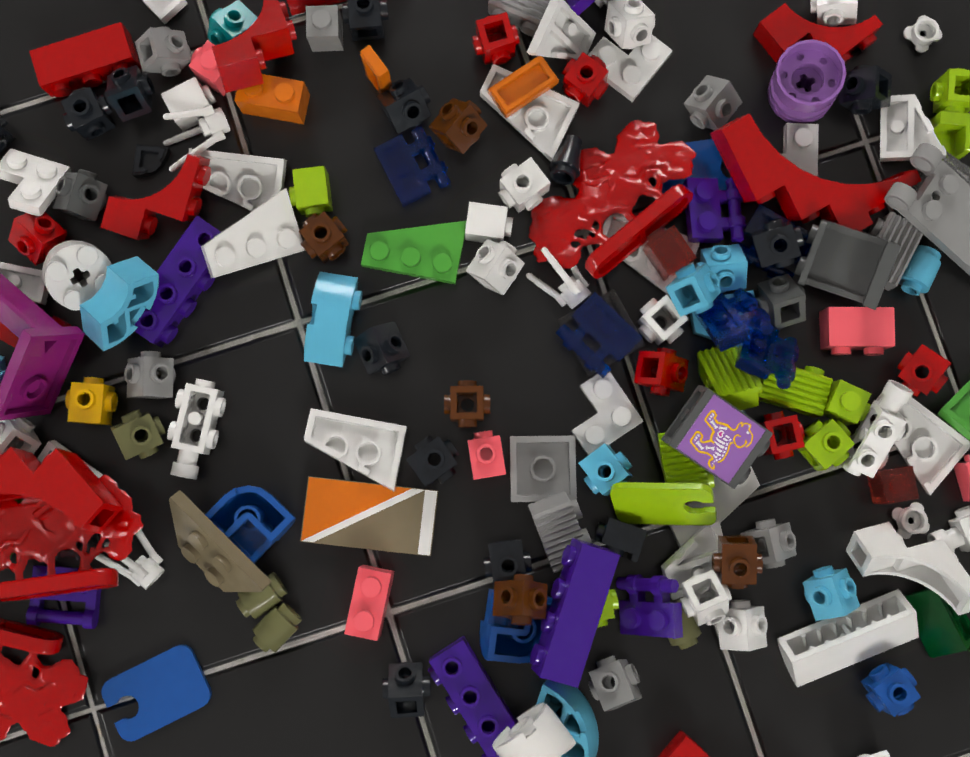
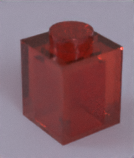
(668, 251)
(893, 485)

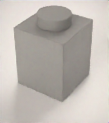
(324, 28)

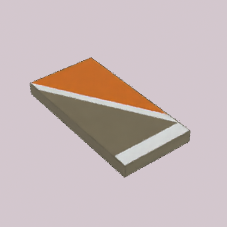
(369, 516)

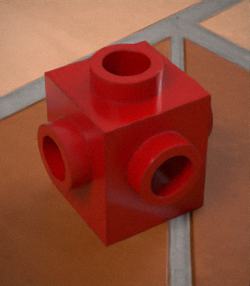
(495, 39)
(581, 88)
(36, 236)
(923, 358)
(661, 371)
(790, 434)

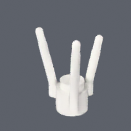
(211, 124)
(573, 289)
(143, 570)

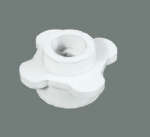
(929, 27)
(920, 520)

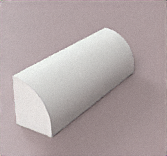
(848, 639)

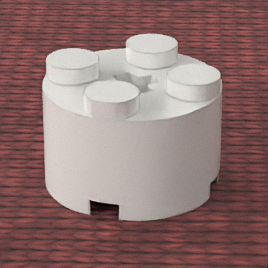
(59, 269)
(535, 735)

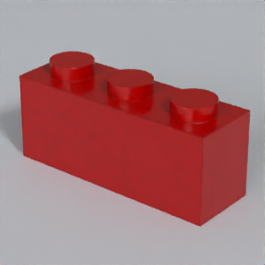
(83, 59)

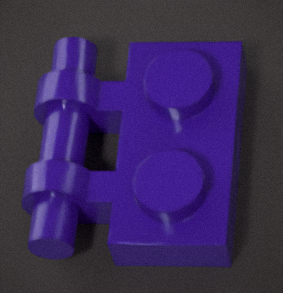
(704, 211)
(647, 617)

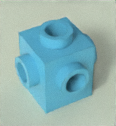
(728, 264)
(694, 289)
(599, 462)
(830, 593)

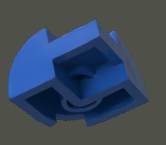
(251, 519)
(507, 642)

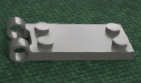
(940, 219)

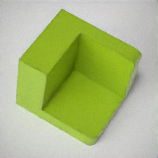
(953, 132)

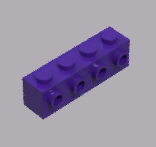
(180, 283)
(574, 612)
(471, 694)

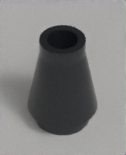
(566, 162)

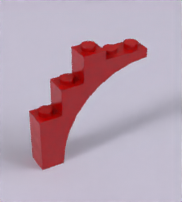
(764, 173)
(62, 483)

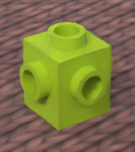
(951, 91)
(826, 444)

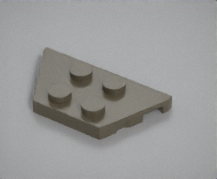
(212, 550)

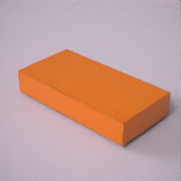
(375, 69)
(523, 86)

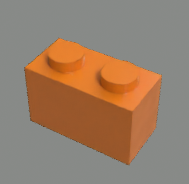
(275, 99)

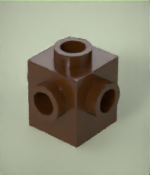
(458, 124)
(331, 245)
(466, 390)
(737, 561)
(520, 599)

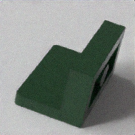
(939, 624)

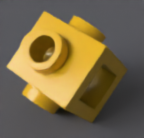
(91, 402)

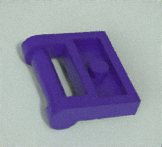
(88, 619)

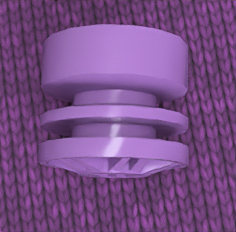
(813, 67)

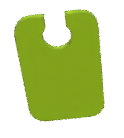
(662, 503)

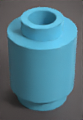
(921, 270)

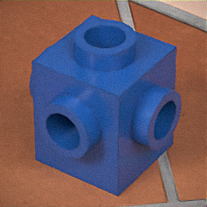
(882, 693)

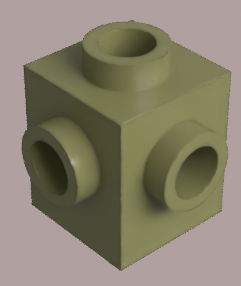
(143, 446)

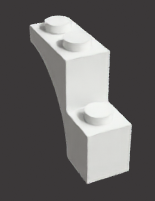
(932, 564)

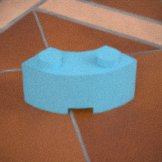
(120, 302)
(333, 310)
(575, 714)

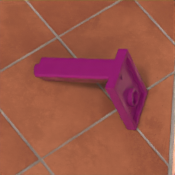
(39, 358)

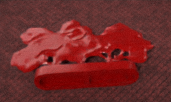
(612, 186)
(41, 532)
(39, 700)

